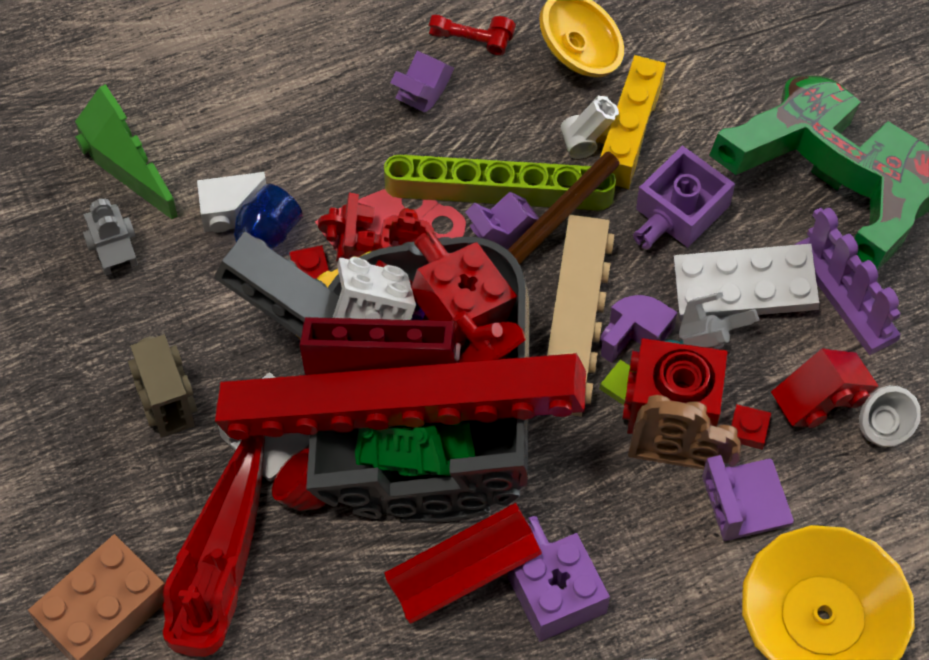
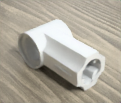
(583, 129)

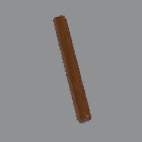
(564, 206)

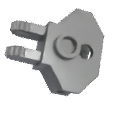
(109, 235)

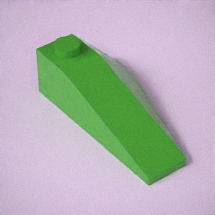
(114, 149)

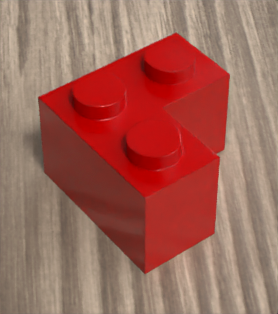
(823, 383)

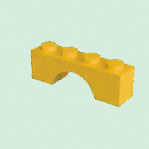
(634, 108)

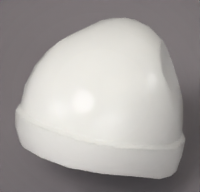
(889, 416)

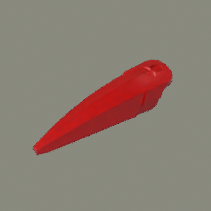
(211, 564)

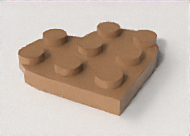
(681, 435)

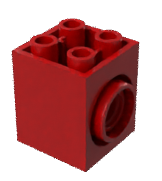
(676, 372)

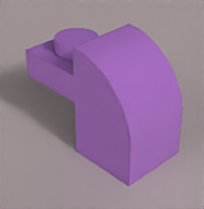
(423, 81)
(504, 222)
(636, 319)

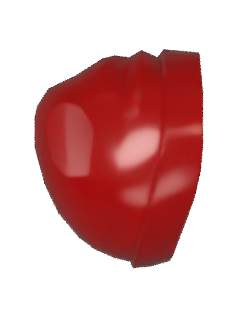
(291, 483)

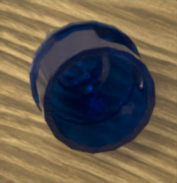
(268, 216)

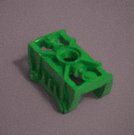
(415, 449)

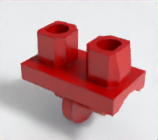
(351, 216)

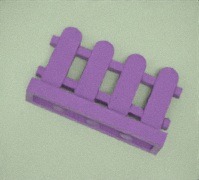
(852, 290)

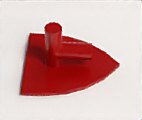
(489, 340)

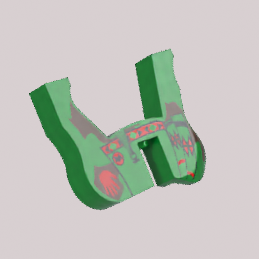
(886, 168)

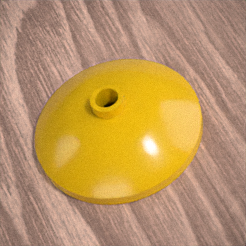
(582, 36)

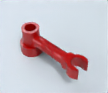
(497, 36)

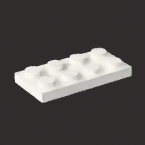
(756, 278)

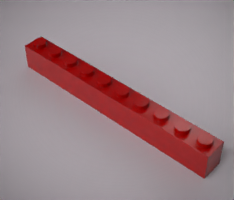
(403, 396)

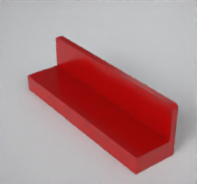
(463, 563)

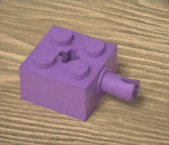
(682, 199)
(559, 565)

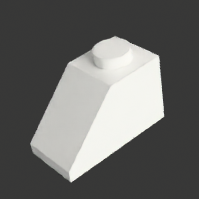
(223, 198)

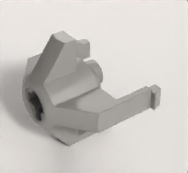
(710, 330)

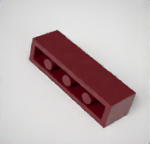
(372, 344)

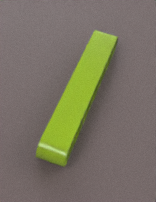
(483, 177)

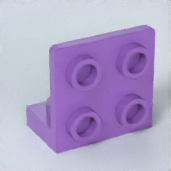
(746, 497)

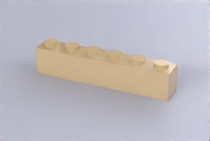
(579, 292)

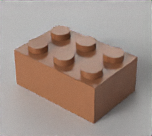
(99, 603)

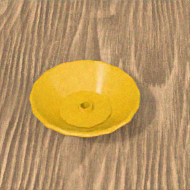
(834, 574)

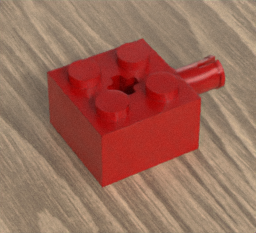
(460, 283)

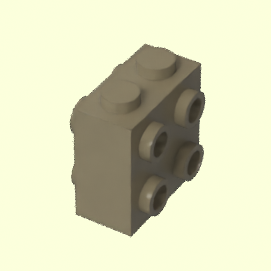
(162, 385)

